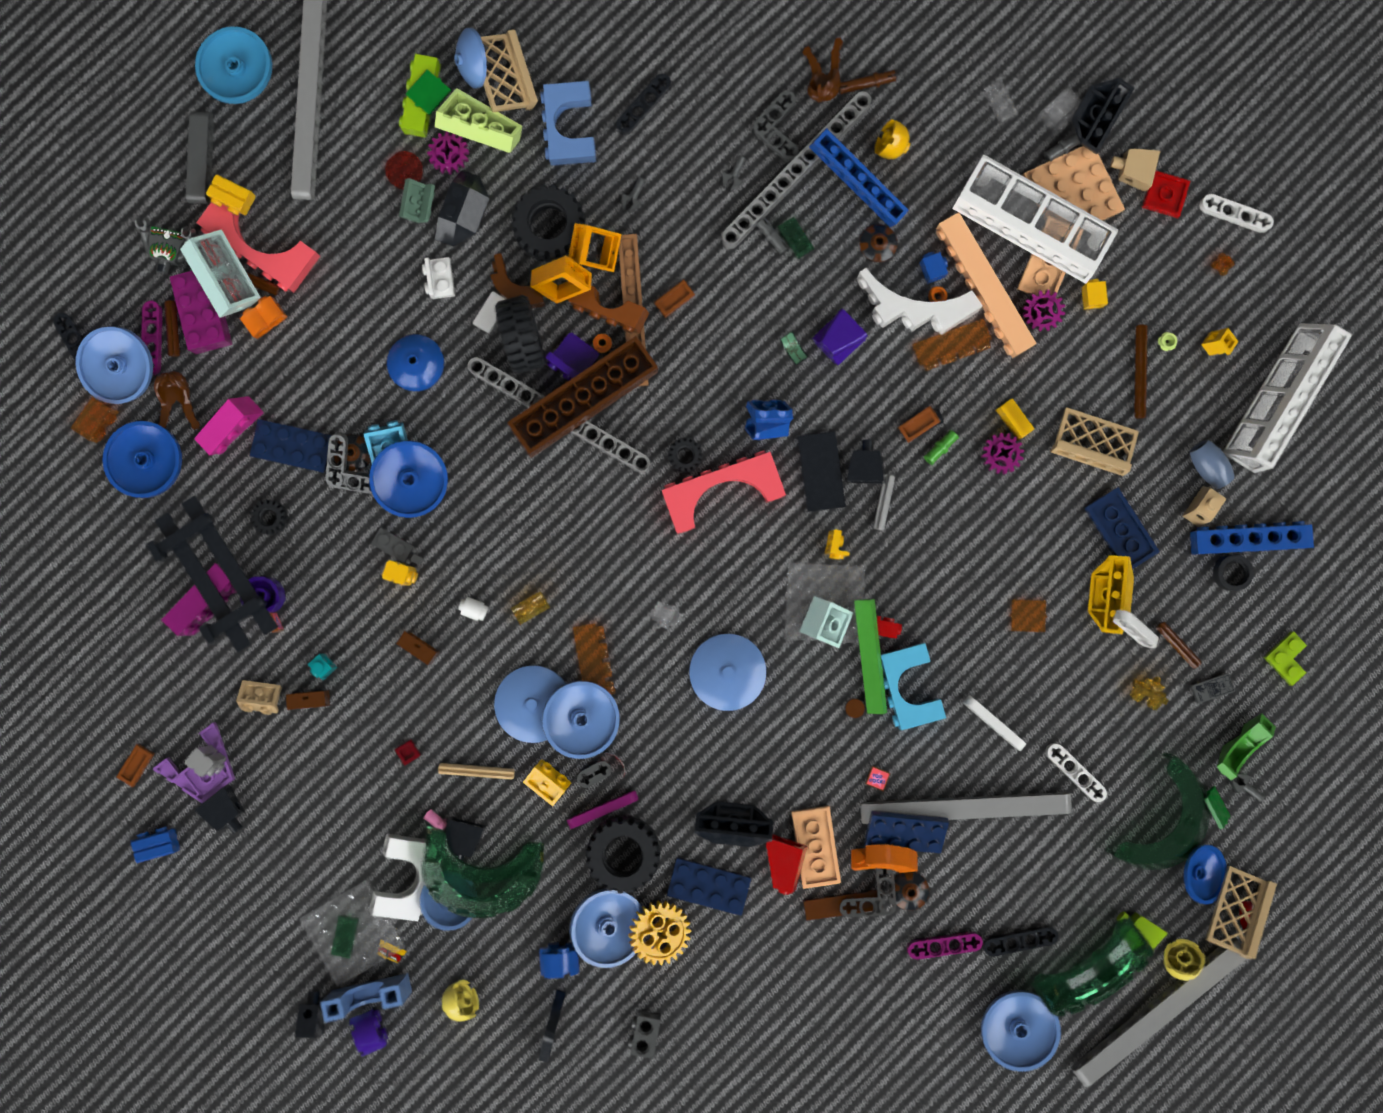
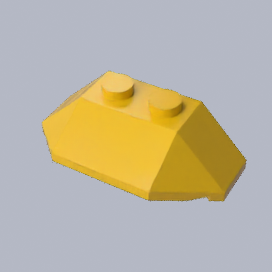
(1111, 591)

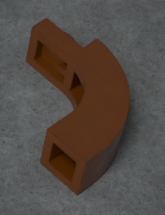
(508, 289)

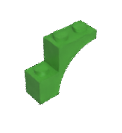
(1238, 750)

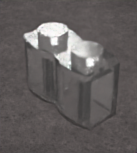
(1060, 110)

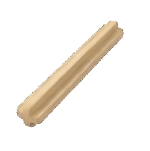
(476, 771)

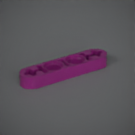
(155, 337)
(602, 809)
(944, 945)

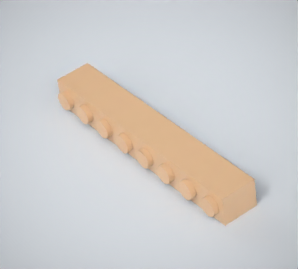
(985, 285)

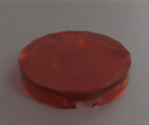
(402, 167)

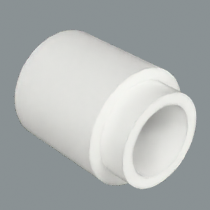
(473, 609)

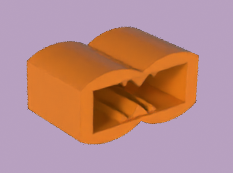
(263, 316)

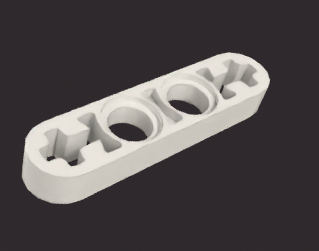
(1235, 216)
(1135, 629)
(994, 723)
(1076, 772)

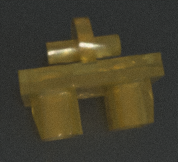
(530, 607)
(1152, 690)

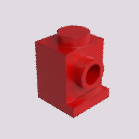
(888, 628)

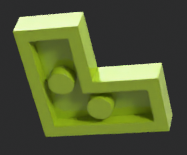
(1282, 658)

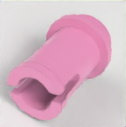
(435, 820)

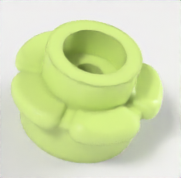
(1172, 341)

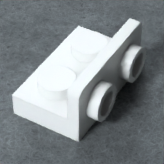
(439, 278)

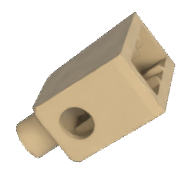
(1137, 167)
(1205, 504)

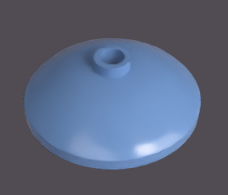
(471, 58)
(438, 914)

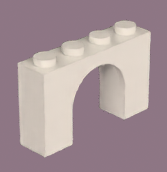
(404, 904)

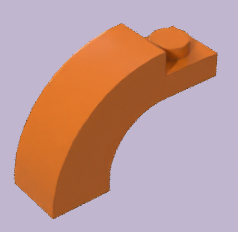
(886, 857)

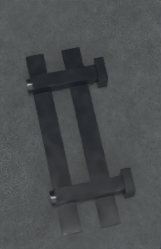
(227, 621)

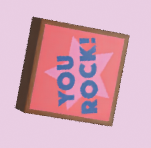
(278, 622)
(877, 778)

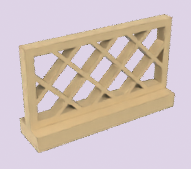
(519, 73)
(1089, 456)
(1257, 918)

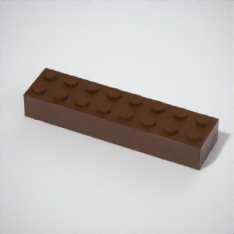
(583, 397)

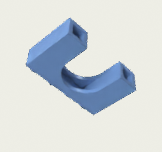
(558, 99)
(391, 991)

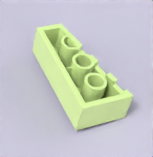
(477, 122)

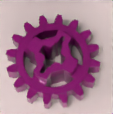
(440, 152)
(1049, 302)
(1006, 460)

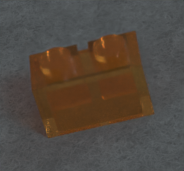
(94, 420)

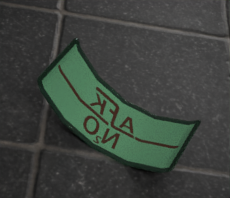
(793, 348)

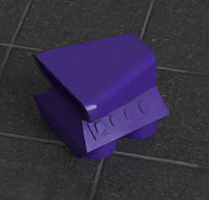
(840, 337)

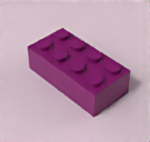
(198, 318)
(192, 609)

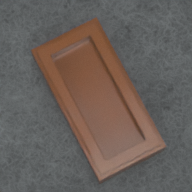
(674, 298)
(919, 424)
(135, 765)

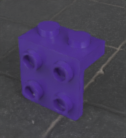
(572, 357)

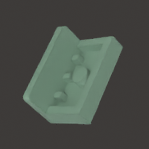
(417, 201)

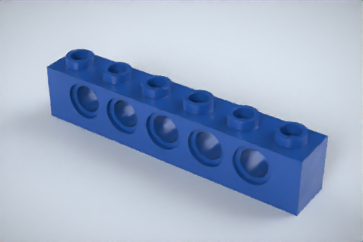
(858, 178)
(1301, 538)

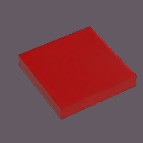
(1166, 194)

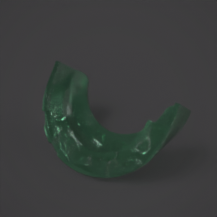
(1186, 835)
(479, 890)
(1099, 975)

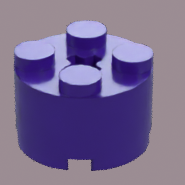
(273, 592)
(368, 1032)

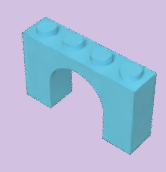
(908, 714)

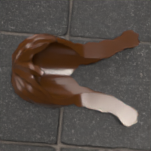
(823, 86)
(168, 389)

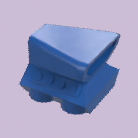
(768, 419)

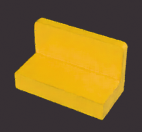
(1015, 419)

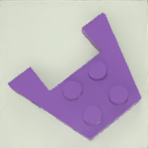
(200, 787)

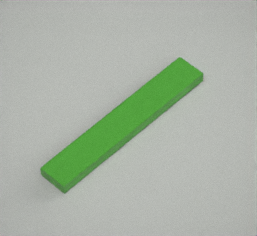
(870, 656)

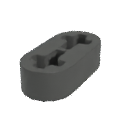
(591, 770)

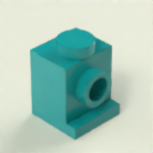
(322, 666)

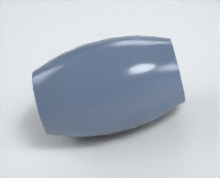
(1212, 464)

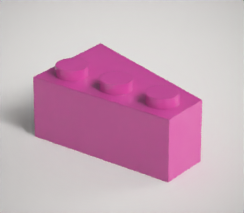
(228, 424)

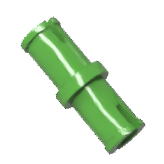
(941, 447)

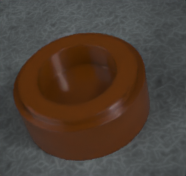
(854, 708)

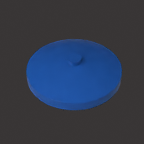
(142, 459)
(408, 479)

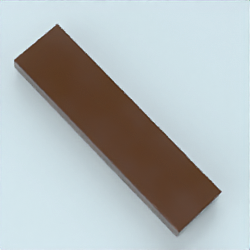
(829, 906)

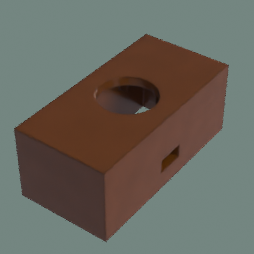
(410, 643)
(308, 700)

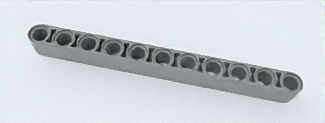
(308, 99)
(791, 178)
(520, 389)
(976, 806)
(1155, 1016)

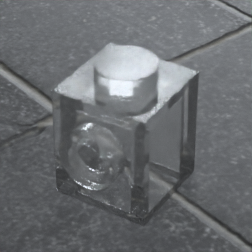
(666, 615)

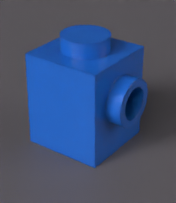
(934, 267)

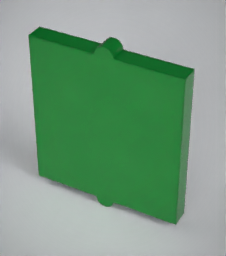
(428, 92)
(1217, 807)

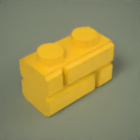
(230, 195)
(399, 573)

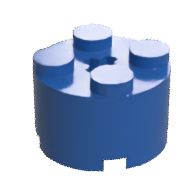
(558, 960)

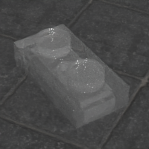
(1000, 102)

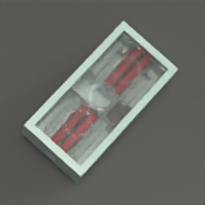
(220, 273)

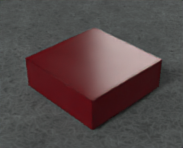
(408, 752)

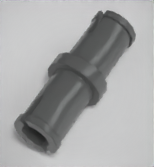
(1062, 147)
(772, 235)

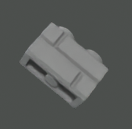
(206, 761)

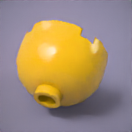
(893, 141)

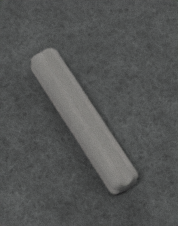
(883, 503)

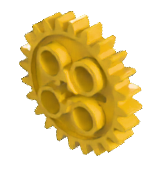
(674, 939)

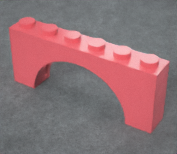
(286, 267)
(757, 472)

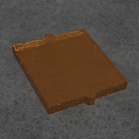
(1028, 615)

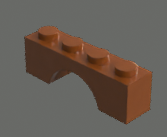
(629, 315)

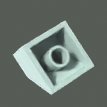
(826, 621)

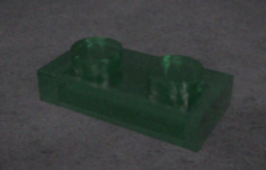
(795, 238)
(345, 936)

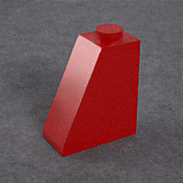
(785, 863)

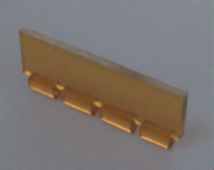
(954, 341)
(591, 654)

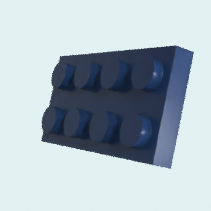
(290, 446)
(1121, 527)
(907, 831)
(709, 886)

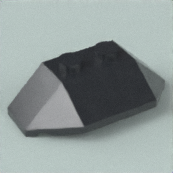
(1100, 111)
(462, 209)
(734, 824)

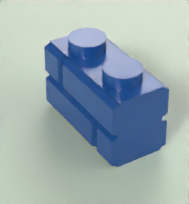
(155, 845)

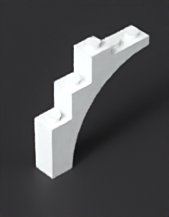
(915, 313)

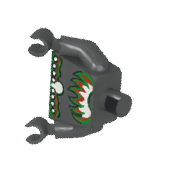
(164, 244)

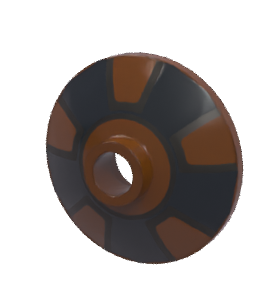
(874, 251)
(361, 456)
(908, 881)

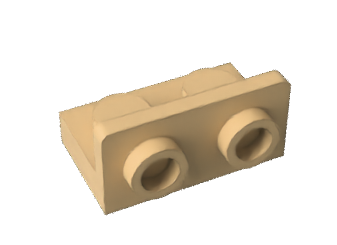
(258, 697)

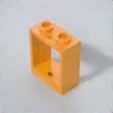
(580, 246)
(564, 267)

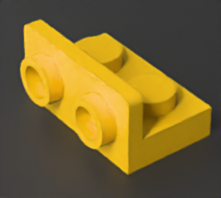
(835, 541)
(547, 782)

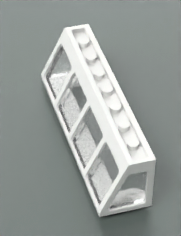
(1035, 219)
(1286, 395)

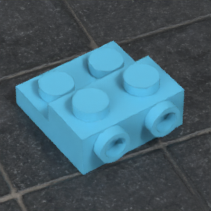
(380, 437)

